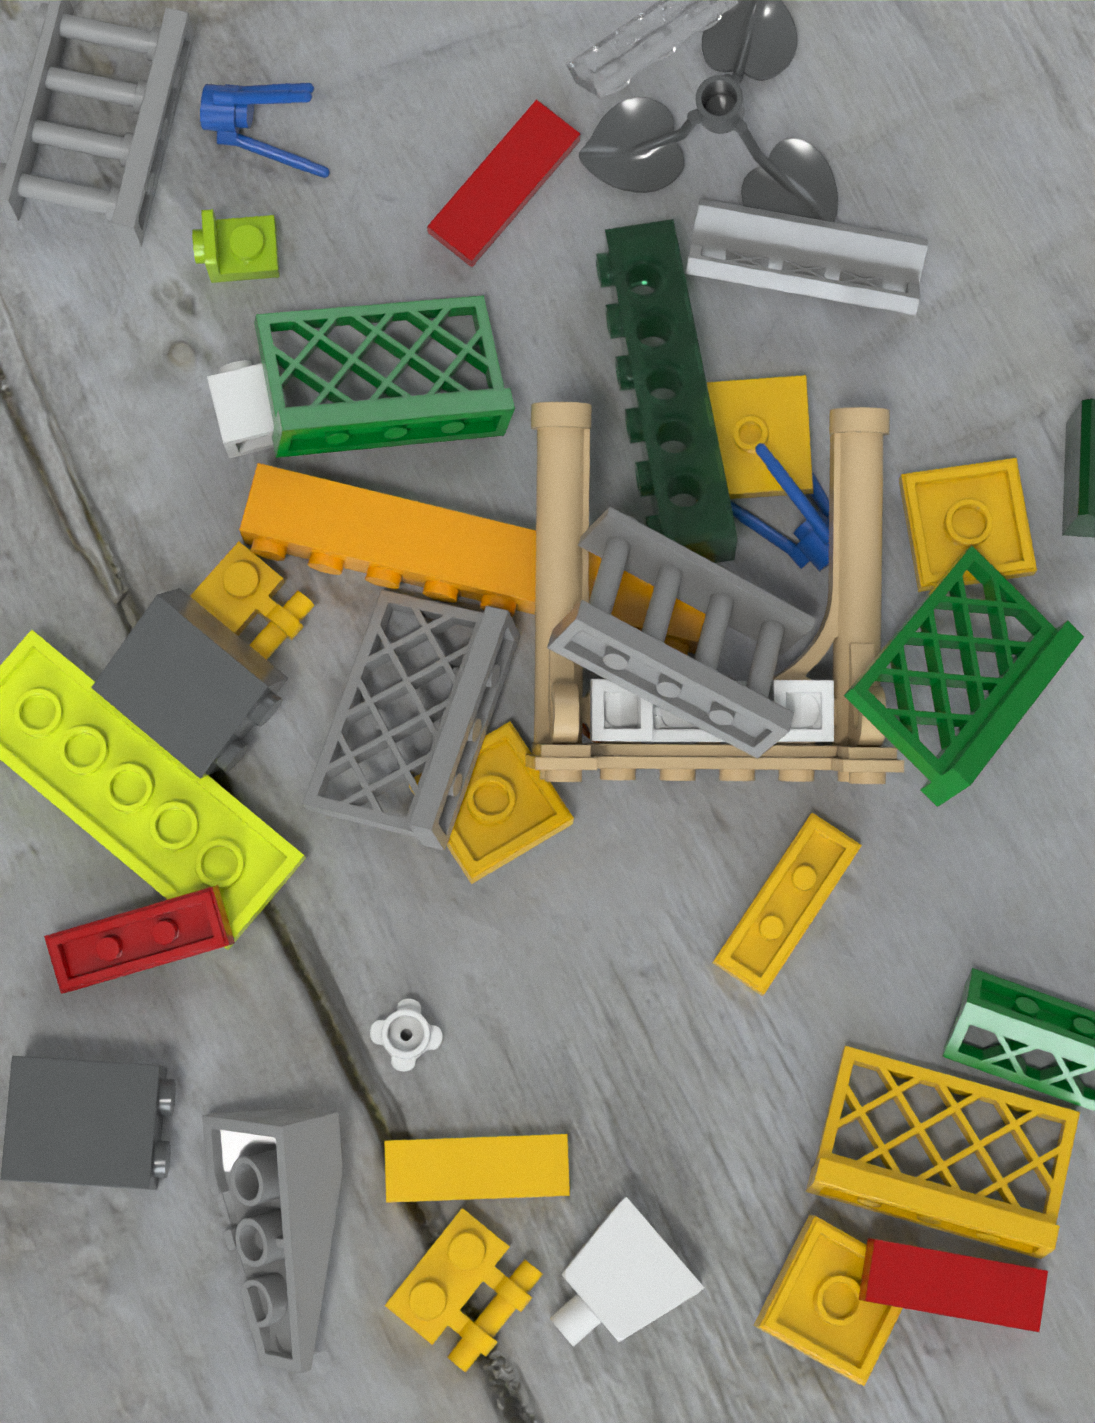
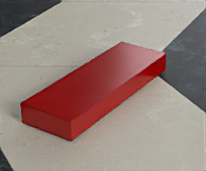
(504, 183)
(139, 939)
(953, 1285)

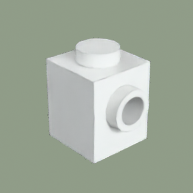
(242, 408)

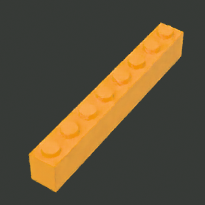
(422, 547)

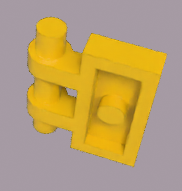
(244, 588)
(448, 1278)

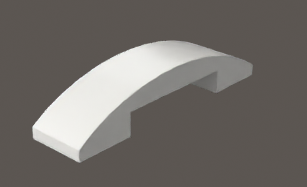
(629, 718)

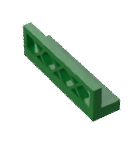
(1033, 1023)

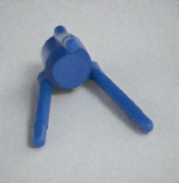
(232, 107)
(812, 533)

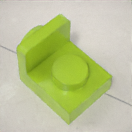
(237, 247)

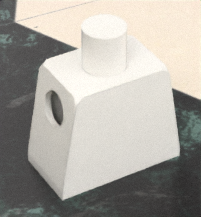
(623, 1278)

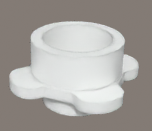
(423, 1038)

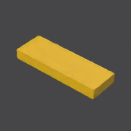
(787, 904)
(476, 1168)

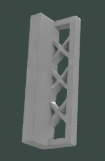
(807, 256)

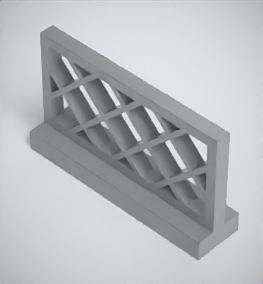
(460, 732)

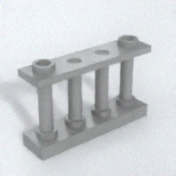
(139, 153)
(663, 674)

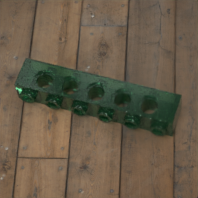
(652, 258)

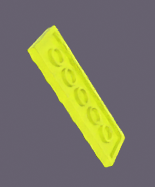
(133, 792)

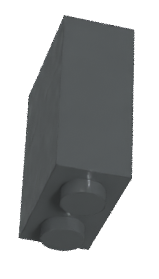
(191, 684)
(87, 1123)

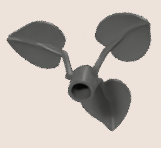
(637, 140)

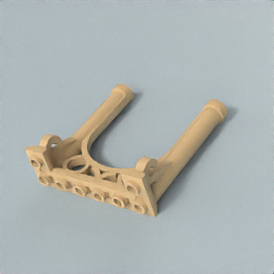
(849, 620)

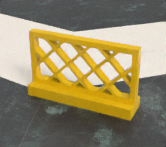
(929, 1202)

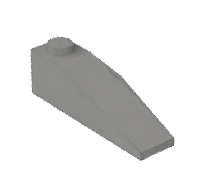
(282, 1199)

